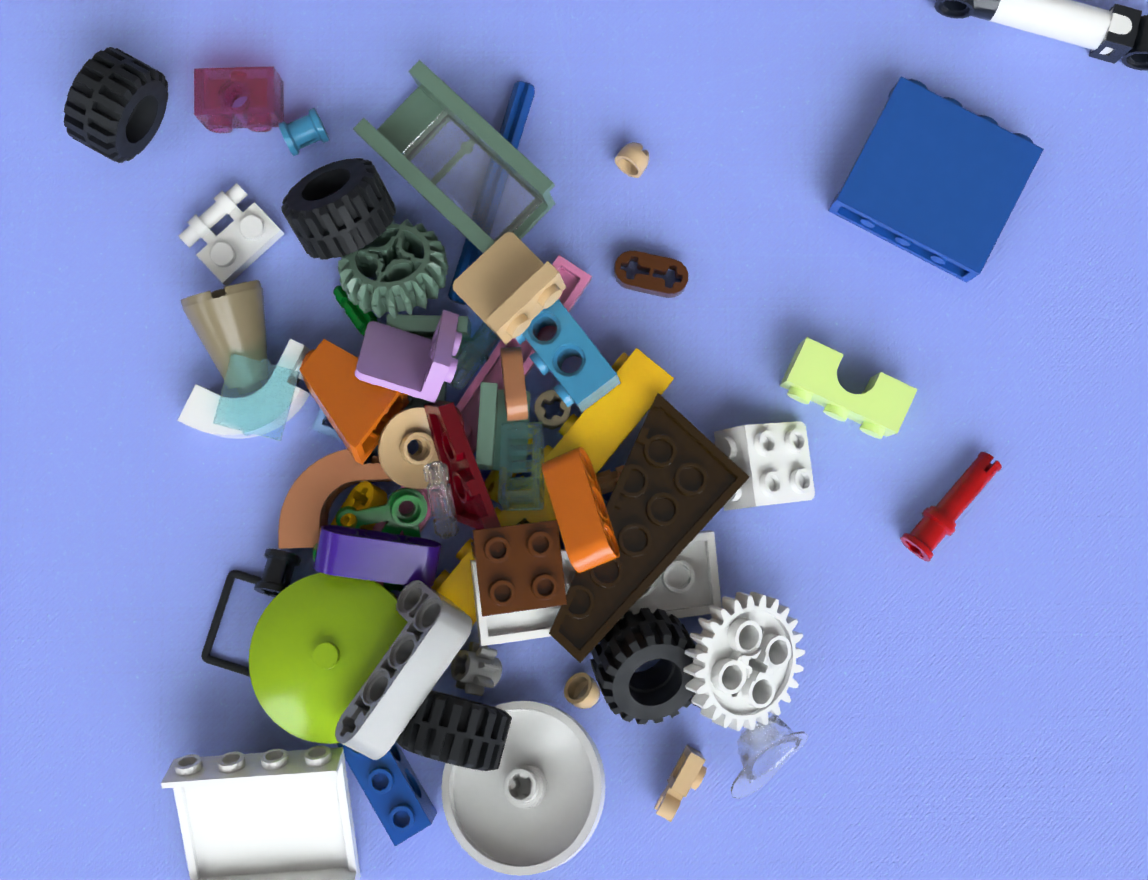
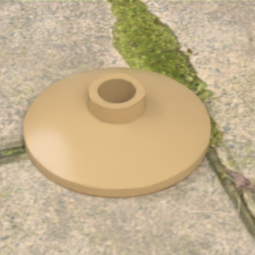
(393, 448)

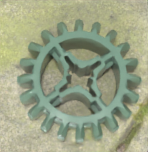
(405, 270)

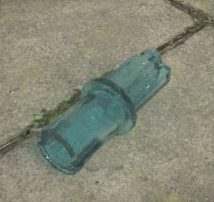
(473, 355)

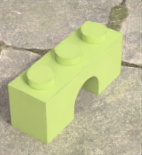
(814, 378)

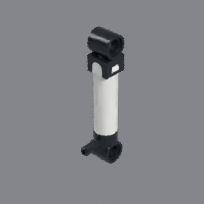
(1105, 32)

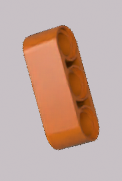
(580, 510)

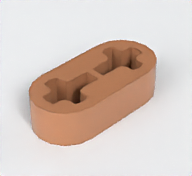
(514, 383)

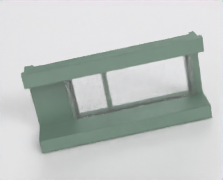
(460, 163)

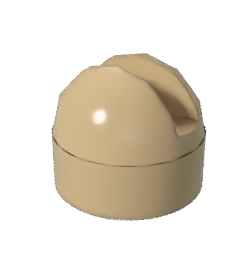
(632, 159)
(582, 691)

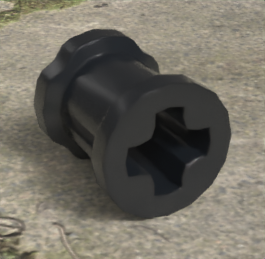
(277, 571)

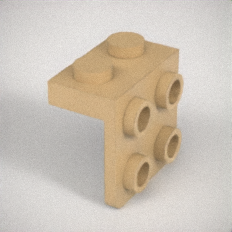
(509, 286)

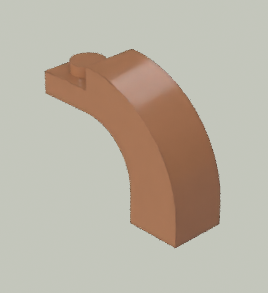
(314, 492)

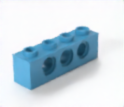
(595, 374)

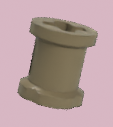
(549, 397)

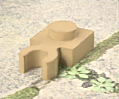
(685, 775)

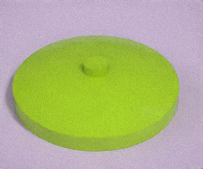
(319, 650)

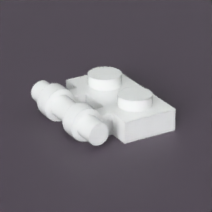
(239, 242)

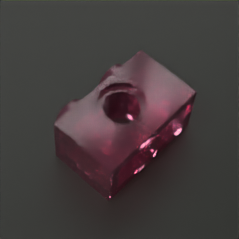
(219, 88)

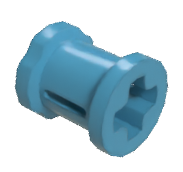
(303, 131)

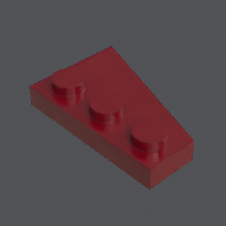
(452, 447)

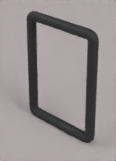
(217, 619)

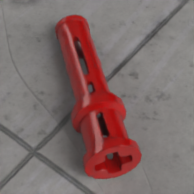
(941, 519)

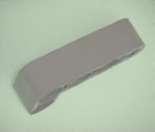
(406, 671)

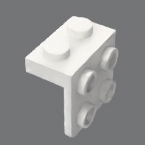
(773, 458)

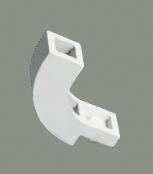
(203, 403)

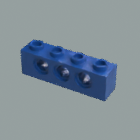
(392, 792)

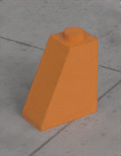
(351, 405)

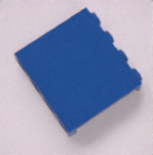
(936, 179)

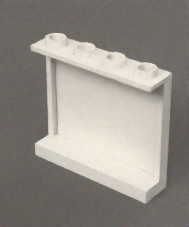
(266, 815)

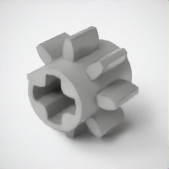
(476, 669)

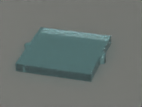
(256, 397)

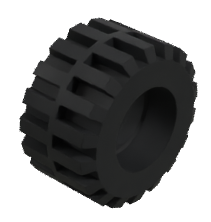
(116, 104)
(339, 208)
(628, 646)
(457, 732)

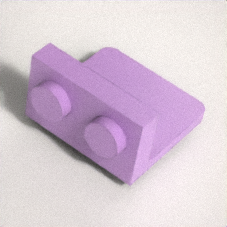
(409, 360)

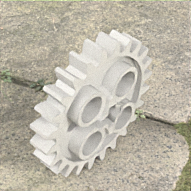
(744, 660)

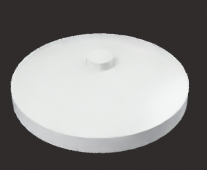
(538, 801)

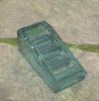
(521, 499)

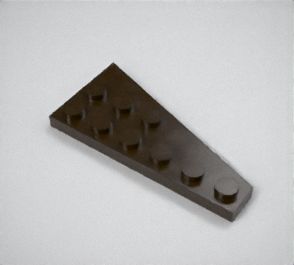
(656, 509)

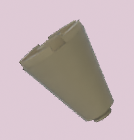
(229, 322)

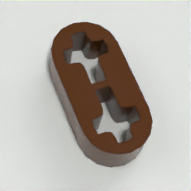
(648, 283)

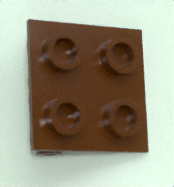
(519, 567)

